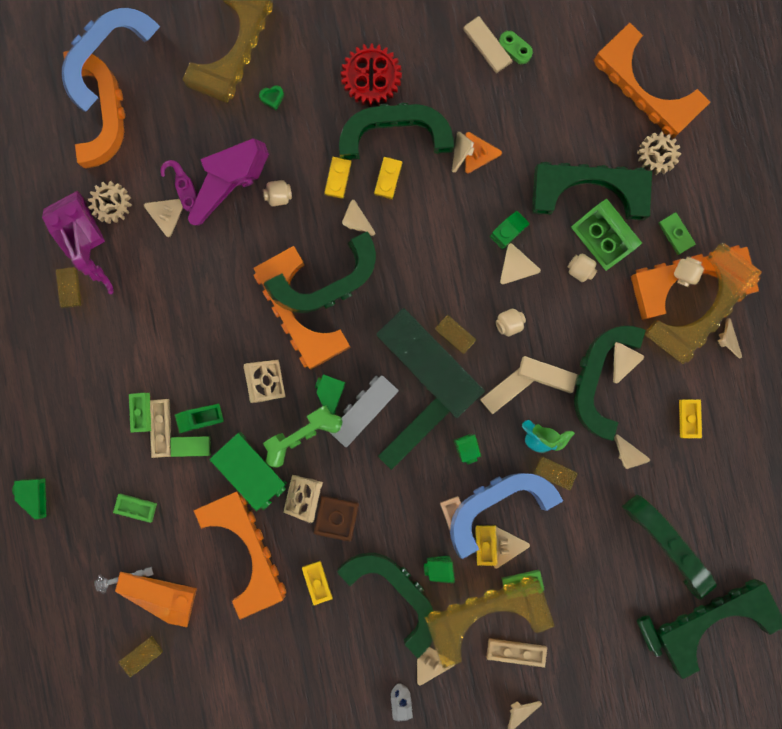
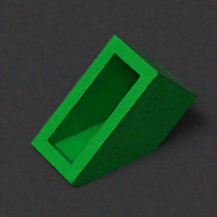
(509, 230)
(329, 392)
(199, 418)
(467, 448)
(31, 496)
(439, 569)

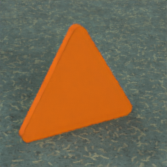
(481, 155)

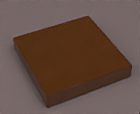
(336, 518)

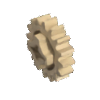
(664, 147)
(112, 194)

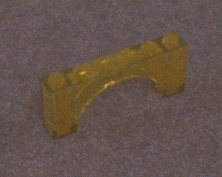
(221, 77)
(734, 278)
(450, 625)

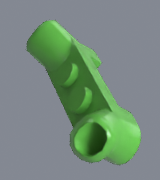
(319, 419)

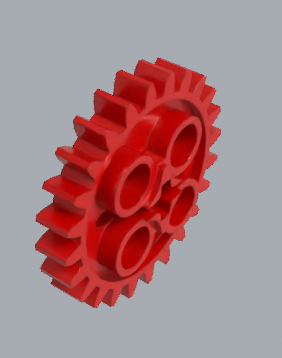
(353, 74)

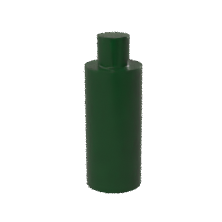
(650, 635)

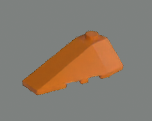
(161, 598)

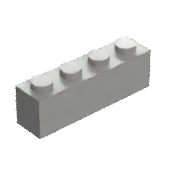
(365, 409)

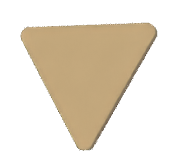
(463, 147)
(165, 214)
(356, 220)
(517, 266)
(729, 339)
(624, 361)
(629, 454)
(508, 546)
(429, 666)
(521, 712)

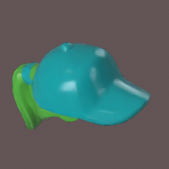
(544, 439)

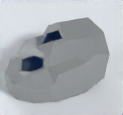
(401, 703)

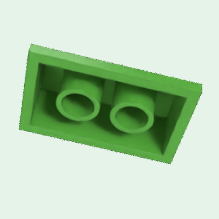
(606, 234)

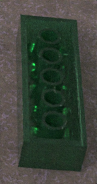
(430, 363)

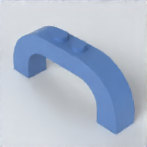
(84, 46)
(461, 523)

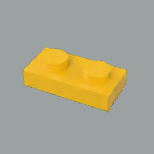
(338, 177)
(388, 178)
(690, 419)
(487, 543)
(317, 582)

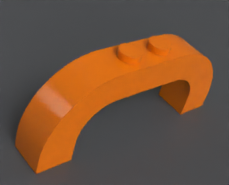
(112, 133)

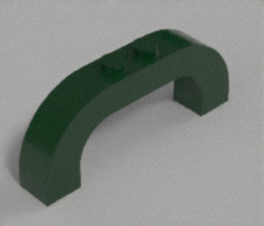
(395, 116)
(287, 298)
(589, 377)
(359, 565)
(696, 575)

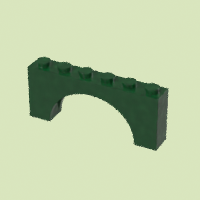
(630, 186)
(683, 635)

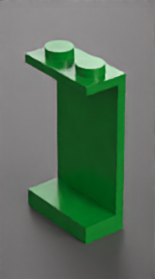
(248, 472)

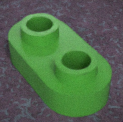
(513, 48)

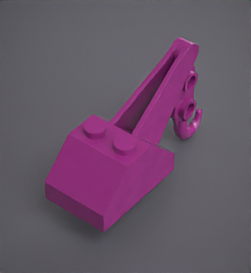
(225, 171)
(76, 233)

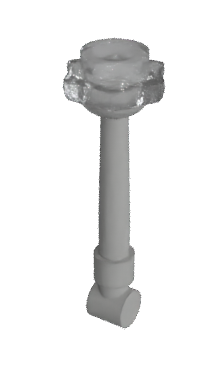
(102, 583)

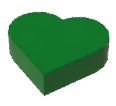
(272, 97)

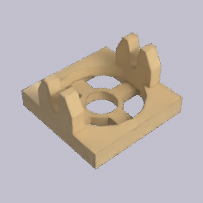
(274, 367)
(293, 494)

